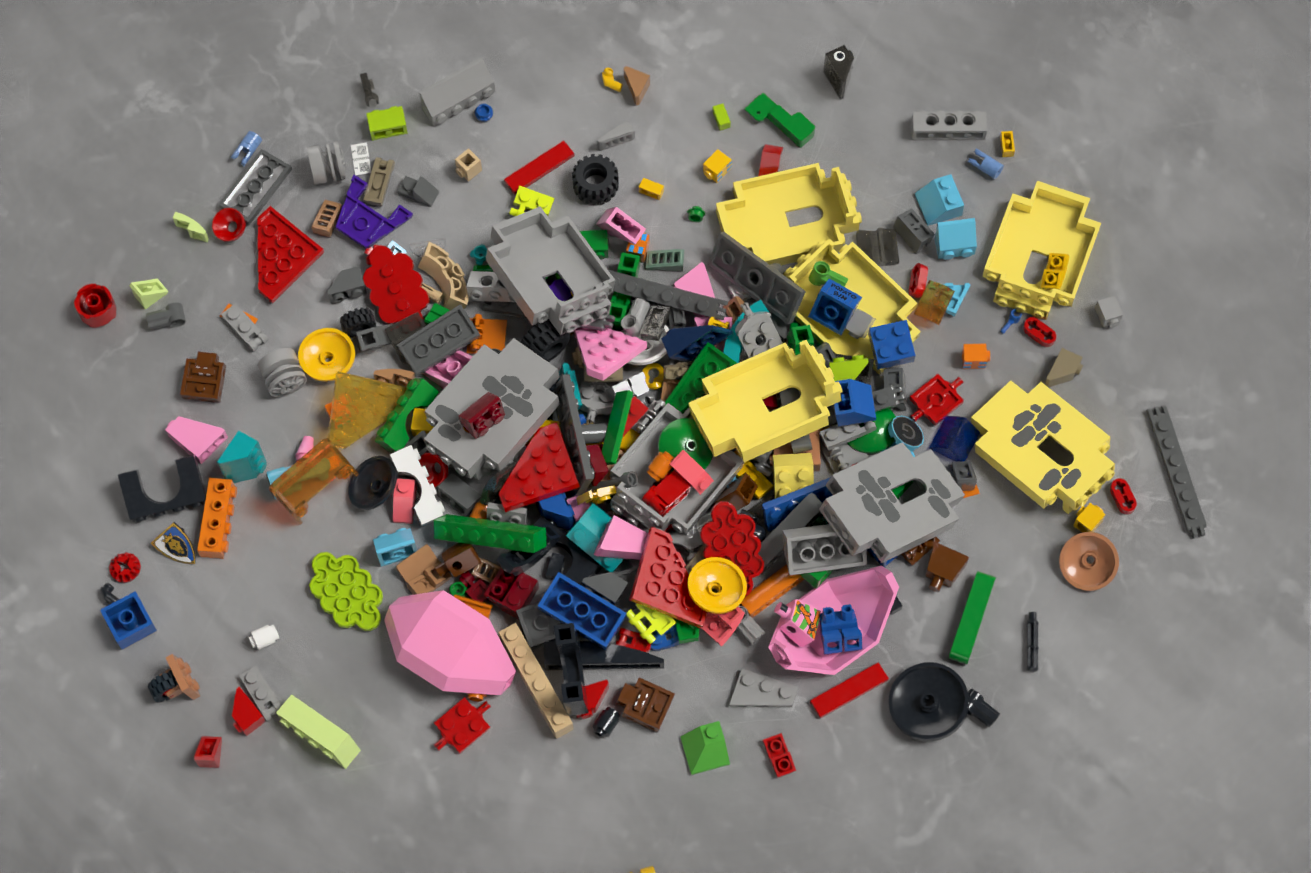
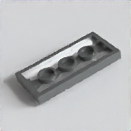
(256, 185)

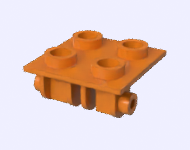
(491, 331)

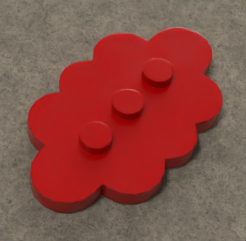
(394, 285)
(733, 539)

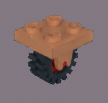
(174, 681)

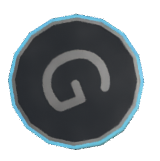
(906, 431)

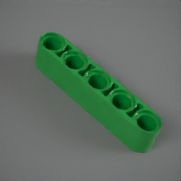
(972, 617)

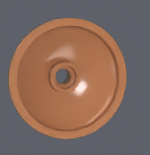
(1082, 573)

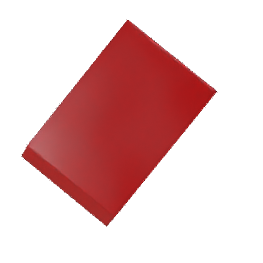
(770, 159)
(208, 752)

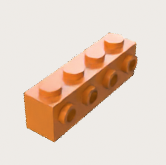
(216, 518)

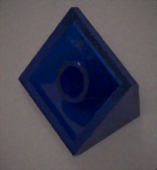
(955, 438)

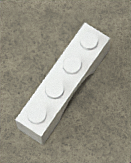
(407, 464)

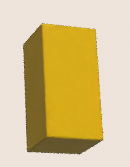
(1007, 144)
(651, 188)

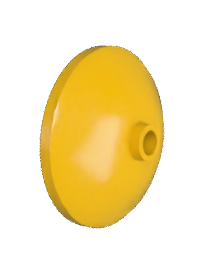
(322, 345)
(719, 575)

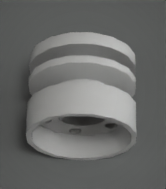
(326, 162)
(282, 372)

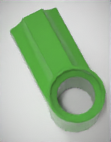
(821, 273)

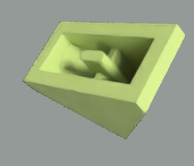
(148, 291)

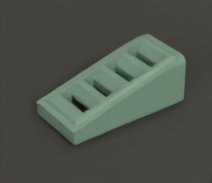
(672, 266)

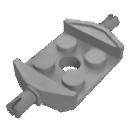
(754, 325)
(595, 403)

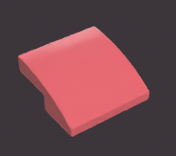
(722, 626)

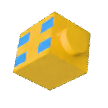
(717, 166)

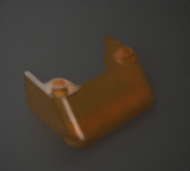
(310, 476)

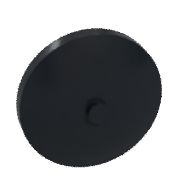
(929, 701)

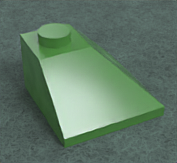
(705, 748)

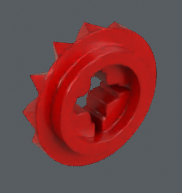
(125, 575)

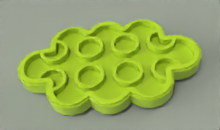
(346, 591)

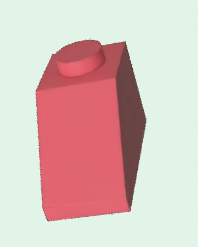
(691, 472)
(404, 501)

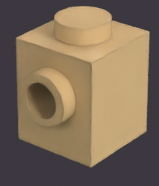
(468, 165)

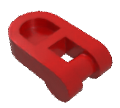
(637, 641)

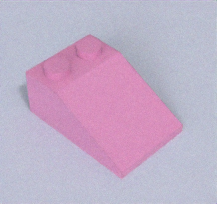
(447, 369)

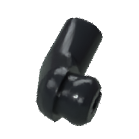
(107, 595)

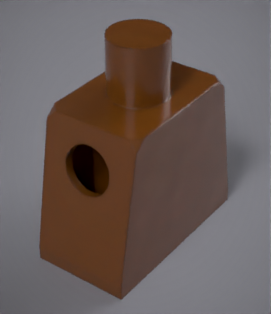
(739, 492)
(458, 559)
(944, 566)

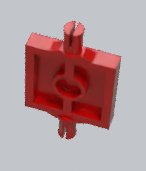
(936, 399)
(462, 725)

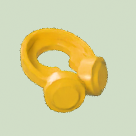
(657, 383)

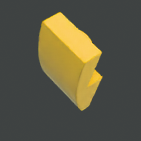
(1055, 272)

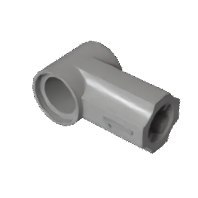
(633, 321)
(750, 628)

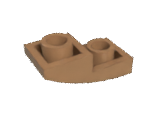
(391, 375)

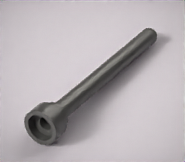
(629, 478)

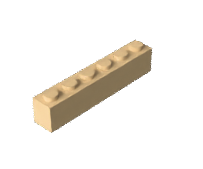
(536, 681)

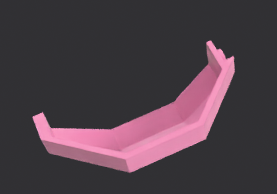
(871, 597)
(448, 644)

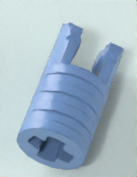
(248, 145)
(988, 165)

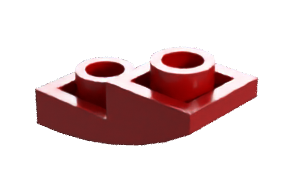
(779, 755)

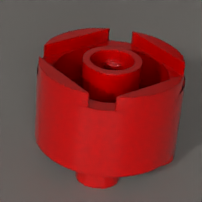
(95, 305)

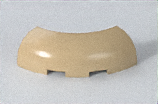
(446, 274)

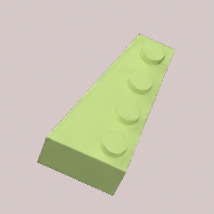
(318, 731)

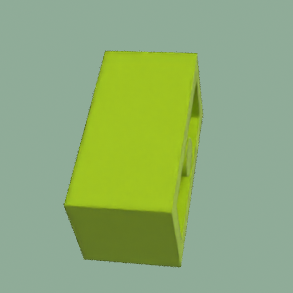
(721, 116)

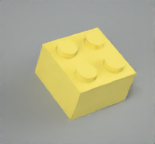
(792, 473)

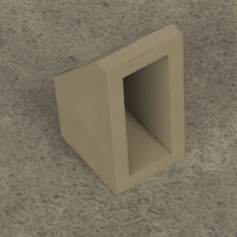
(1064, 368)

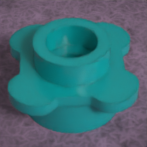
(481, 249)

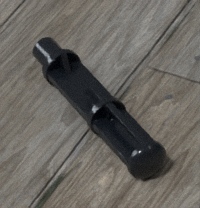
(1032, 642)

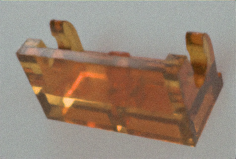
(934, 302)

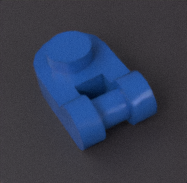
(662, 643)

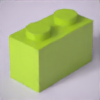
(387, 123)

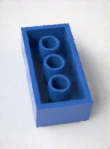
(574, 604)

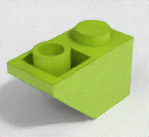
(847, 369)

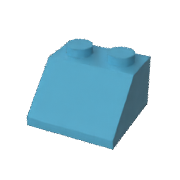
(940, 200)
(956, 238)
(394, 546)

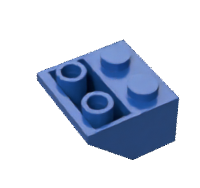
(855, 403)
(556, 509)

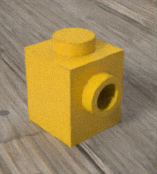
(1089, 518)

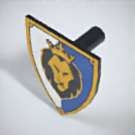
(175, 544)

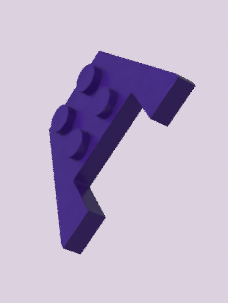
(362, 222)

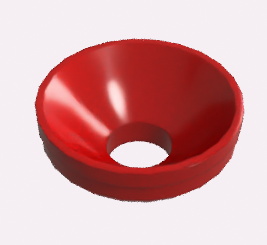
(223, 219)
(429, 461)

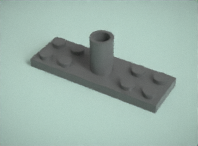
(756, 277)
(576, 435)

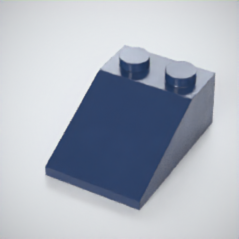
(688, 342)

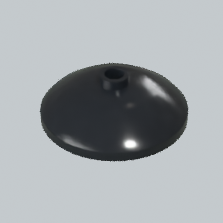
(373, 484)

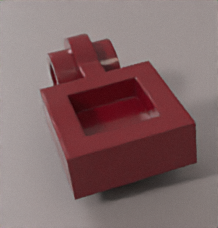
(476, 590)

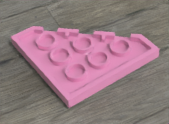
(606, 350)

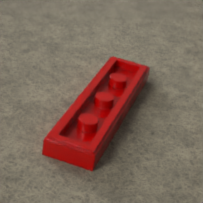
(539, 167)
(849, 690)

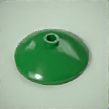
(676, 438)
(877, 440)

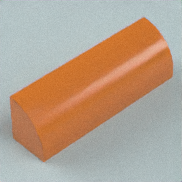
(770, 591)

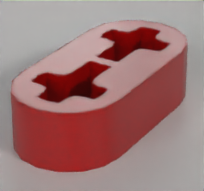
(918, 280)
(1039, 332)
(1119, 498)

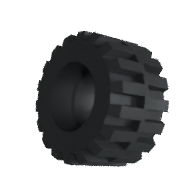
(595, 166)
(545, 340)

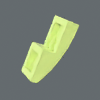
(194, 229)

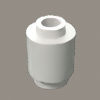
(263, 636)

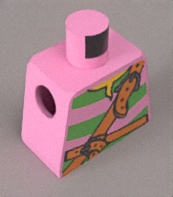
(798, 621)

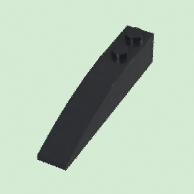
(597, 658)

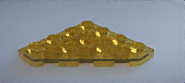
(359, 407)

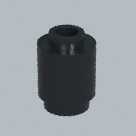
(606, 722)

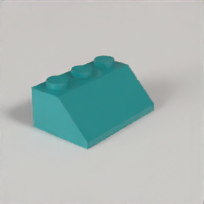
(242, 459)
(588, 532)

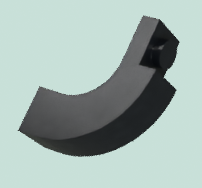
(520, 561)

